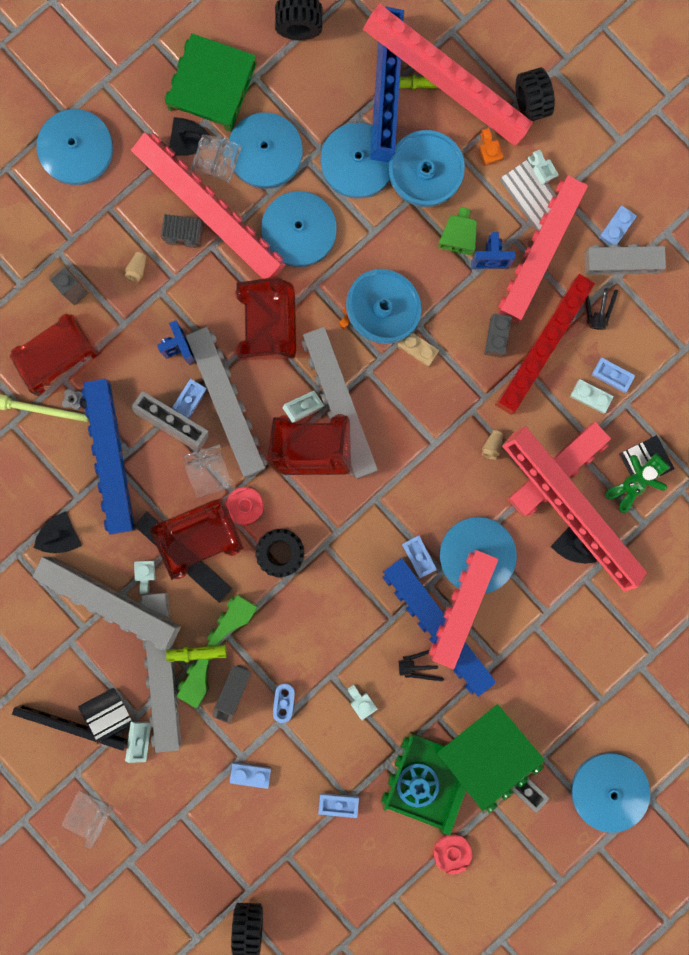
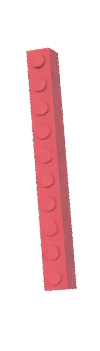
(447, 75)
(207, 206)
(574, 509)

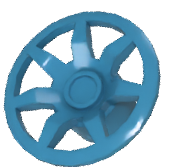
(418, 785)

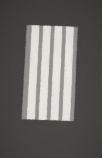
(528, 192)

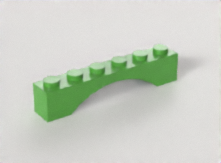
(196, 686)

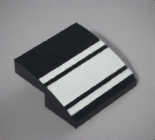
(644, 452)
(105, 715)

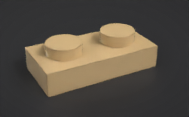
(418, 349)

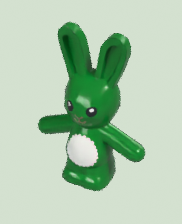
(636, 483)

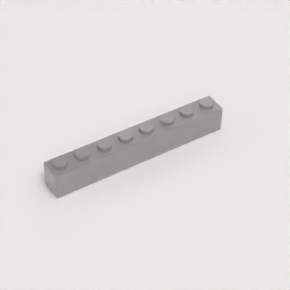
(338, 398)
(226, 403)
(106, 602)
(162, 685)

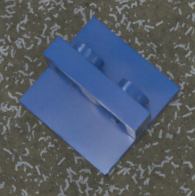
(492, 257)
(179, 344)

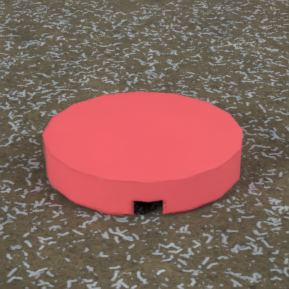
(245, 505)
(452, 853)

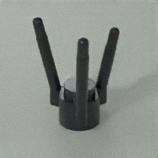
(599, 320)
(408, 668)

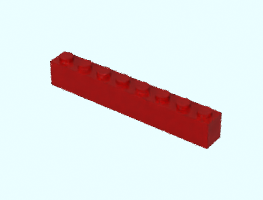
(545, 344)

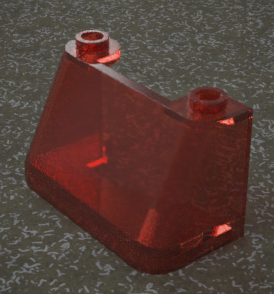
(268, 319)
(52, 353)
(310, 447)
(196, 537)

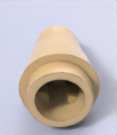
(135, 268)
(493, 445)

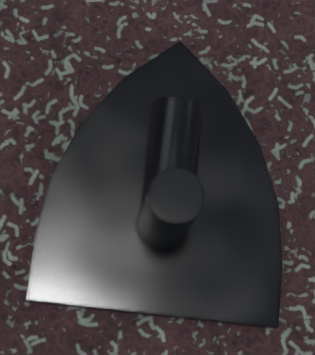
(185, 136)
(57, 535)
(572, 548)

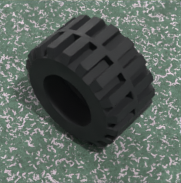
(298, 19)
(535, 94)
(267, 564)
(247, 929)

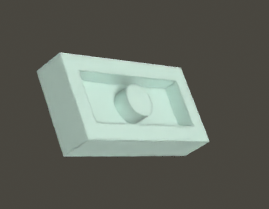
(591, 396)
(303, 406)
(138, 742)

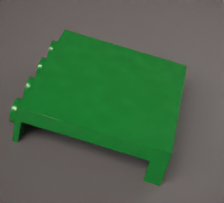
(211, 81)
(491, 759)
(445, 807)

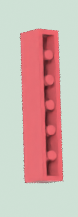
(570, 458)
(463, 609)

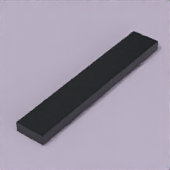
(198, 572)
(66, 726)

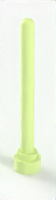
(8, 403)

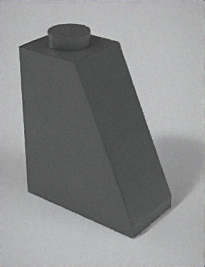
(68, 285)
(231, 694)

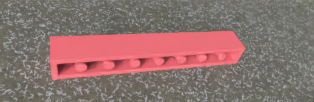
(543, 248)

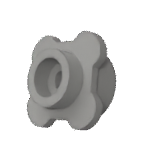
(73, 404)

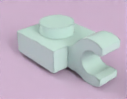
(543, 169)
(144, 572)
(362, 703)

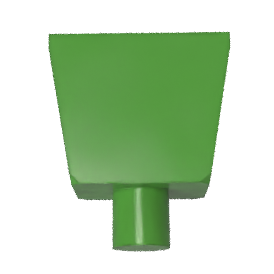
(459, 233)

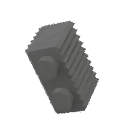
(182, 230)
(498, 335)

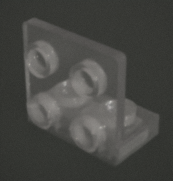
(216, 157)
(207, 471)
(87, 817)

